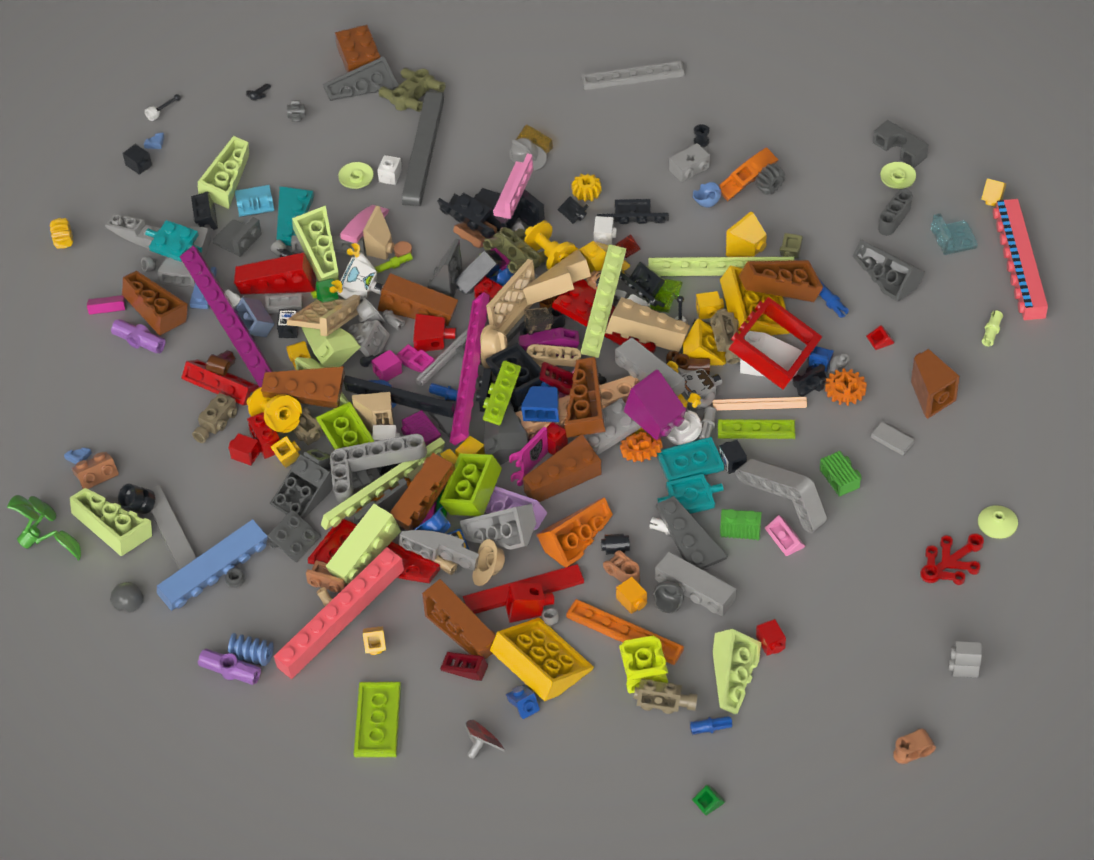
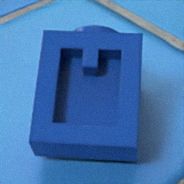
(820, 356)

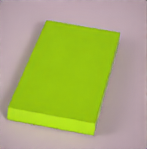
(377, 719)

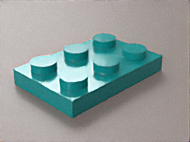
(690, 459)

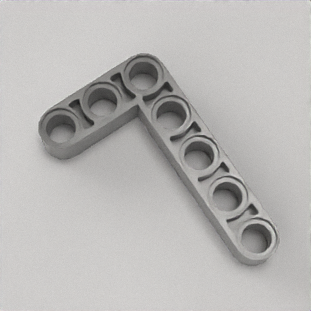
(369, 456)
(788, 485)

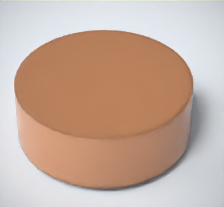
(402, 248)

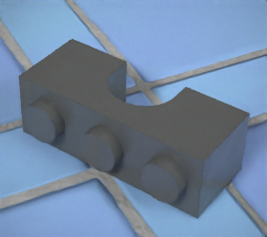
(891, 135)

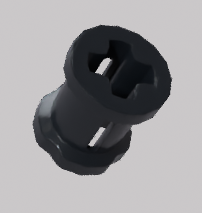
(701, 135)

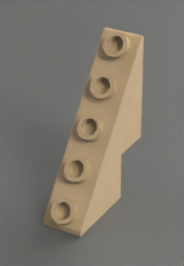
(557, 279)

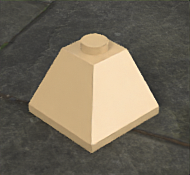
(377, 236)

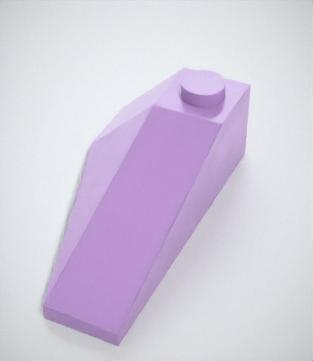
(504, 499)

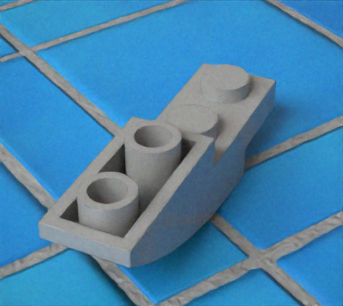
(131, 229)
(431, 544)

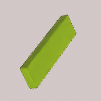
(756, 429)

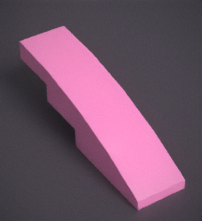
(354, 229)

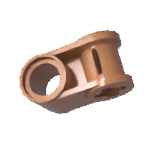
(622, 567)
(913, 746)

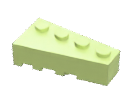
(316, 240)

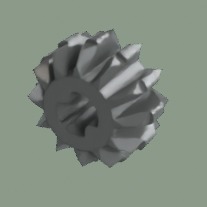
(770, 178)

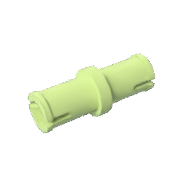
(992, 328)

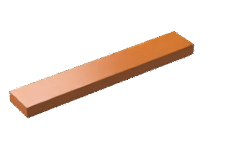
(619, 628)

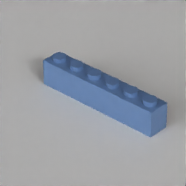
(211, 565)

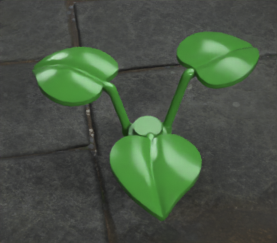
(31, 534)

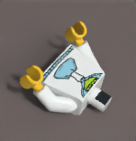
(358, 277)

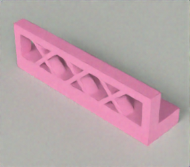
(514, 188)

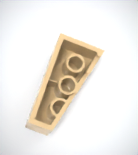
(647, 325)

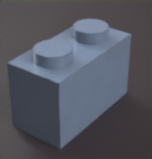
(254, 317)

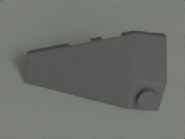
(892, 274)
(505, 438)

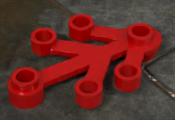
(951, 561)

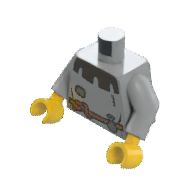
(699, 387)

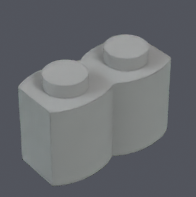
(965, 659)

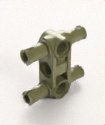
(412, 89)
(514, 248)

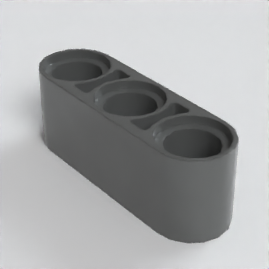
(895, 212)

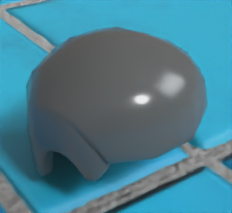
(668, 596)
(126, 597)

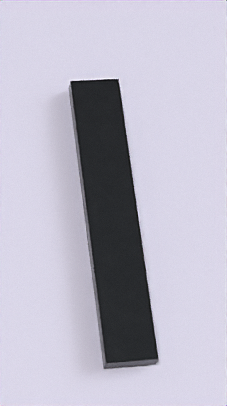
(401, 396)

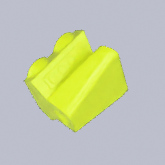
(643, 660)

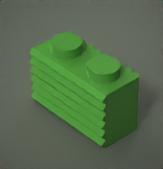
(840, 473)
(740, 524)

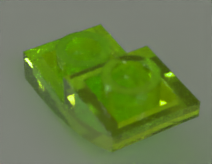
(668, 292)

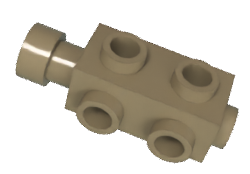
(724, 327)
(215, 417)
(308, 428)
(663, 696)

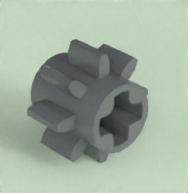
(296, 111)

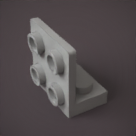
(370, 336)

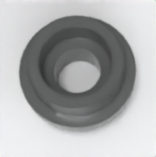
(232, 574)

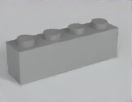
(642, 362)
(696, 584)

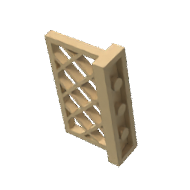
(511, 309)
(326, 315)

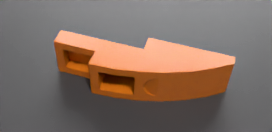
(746, 173)

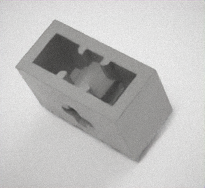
(689, 162)

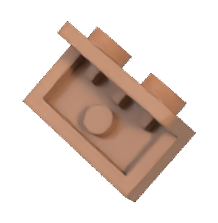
(472, 236)
(95, 470)
(321, 577)

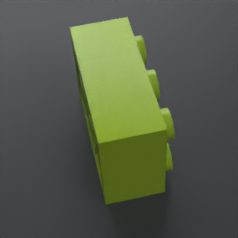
(471, 485)

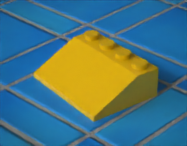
(743, 302)
(540, 658)

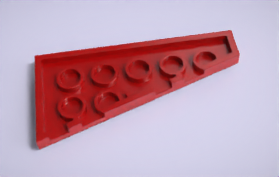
(578, 306)
(415, 566)

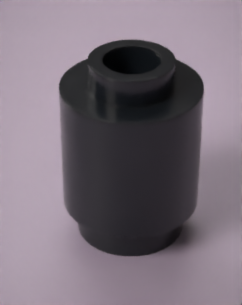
(615, 542)

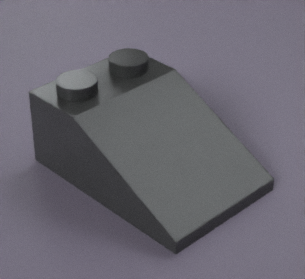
(447, 271)

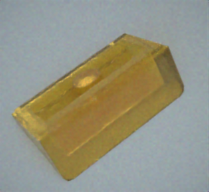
(537, 138)

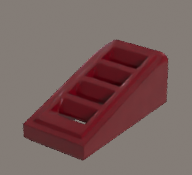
(559, 373)
(475, 671)

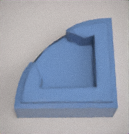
(154, 142)
(78, 455)

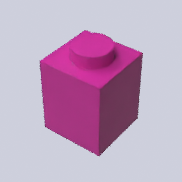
(387, 365)

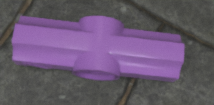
(138, 336)
(220, 664)

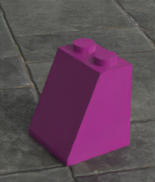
(655, 406)

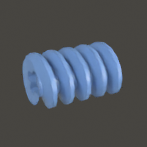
(250, 651)

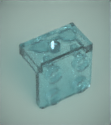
(953, 236)

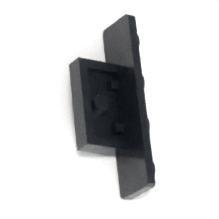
(635, 211)
(470, 212)
(646, 282)

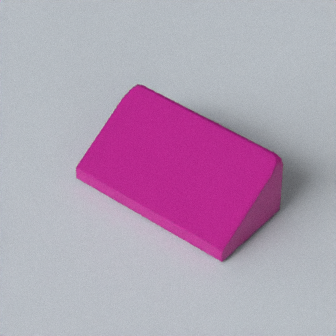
(106, 304)

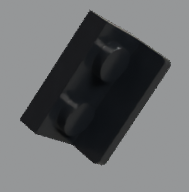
(531, 209)

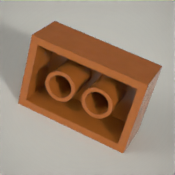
(356, 47)

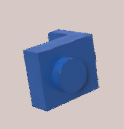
(523, 700)

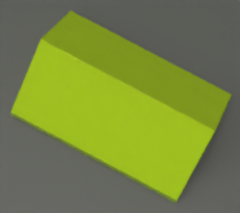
(344, 427)

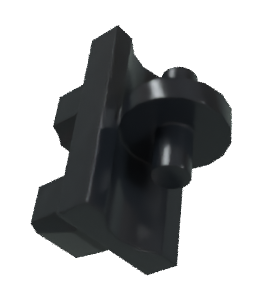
(812, 380)

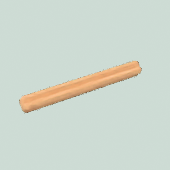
(759, 403)

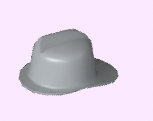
(523, 146)
(368, 312)

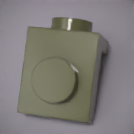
(791, 245)

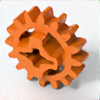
(845, 386)
(640, 447)

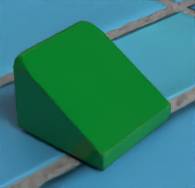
(323, 291)
(708, 800)

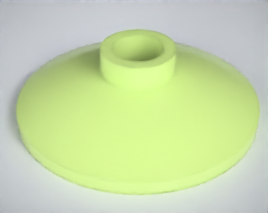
(355, 175)
(898, 175)
(995, 527)

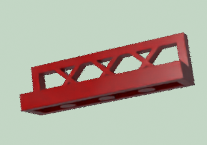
(230, 385)

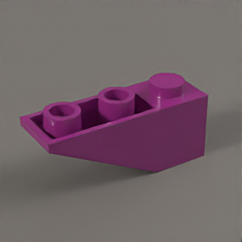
(554, 337)

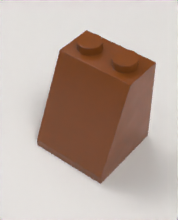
(933, 383)

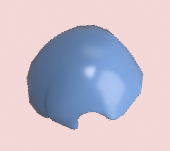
(707, 195)

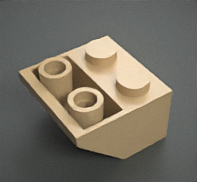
(374, 409)

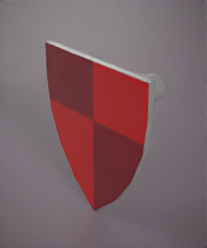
(479, 736)

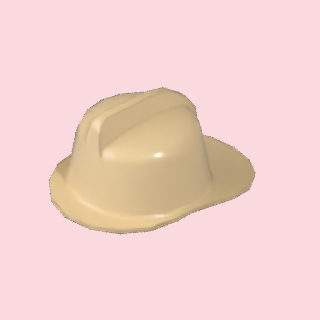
(491, 343)
(489, 563)

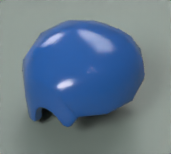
(502, 276)

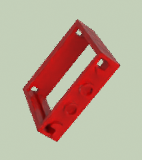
(759, 360)

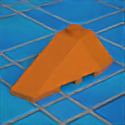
(571, 535)

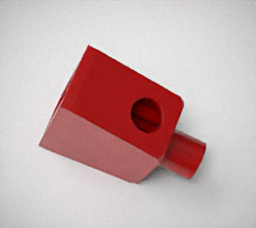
(431, 333)
(526, 601)

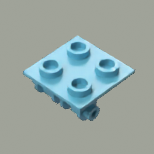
(254, 200)

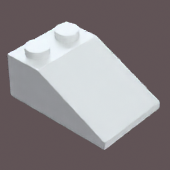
(772, 347)

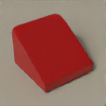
(880, 338)

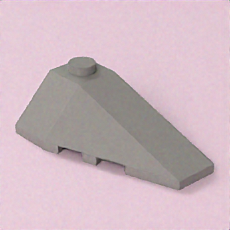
(507, 527)

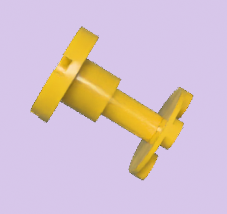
(538, 237)
(280, 412)

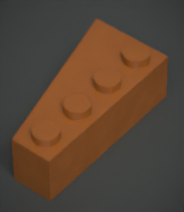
(782, 278)
(410, 298)
(154, 303)
(308, 386)
(585, 403)
(563, 470)
(422, 492)
(457, 620)

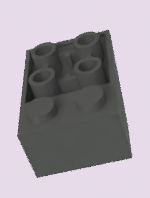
(303, 488)

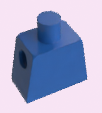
(541, 404)

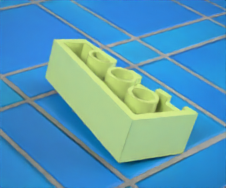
(225, 172)
(110, 522)
(364, 544)

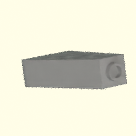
(175, 272)

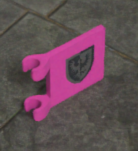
(529, 455)

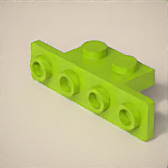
(501, 393)

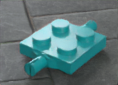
(172, 240)
(693, 493)

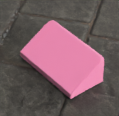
(784, 536)

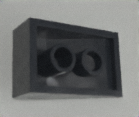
(528, 374)

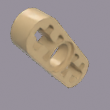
(568, 352)

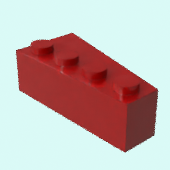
(276, 275)

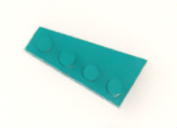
(292, 203)

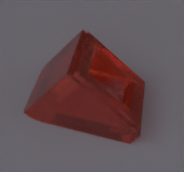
(630, 244)

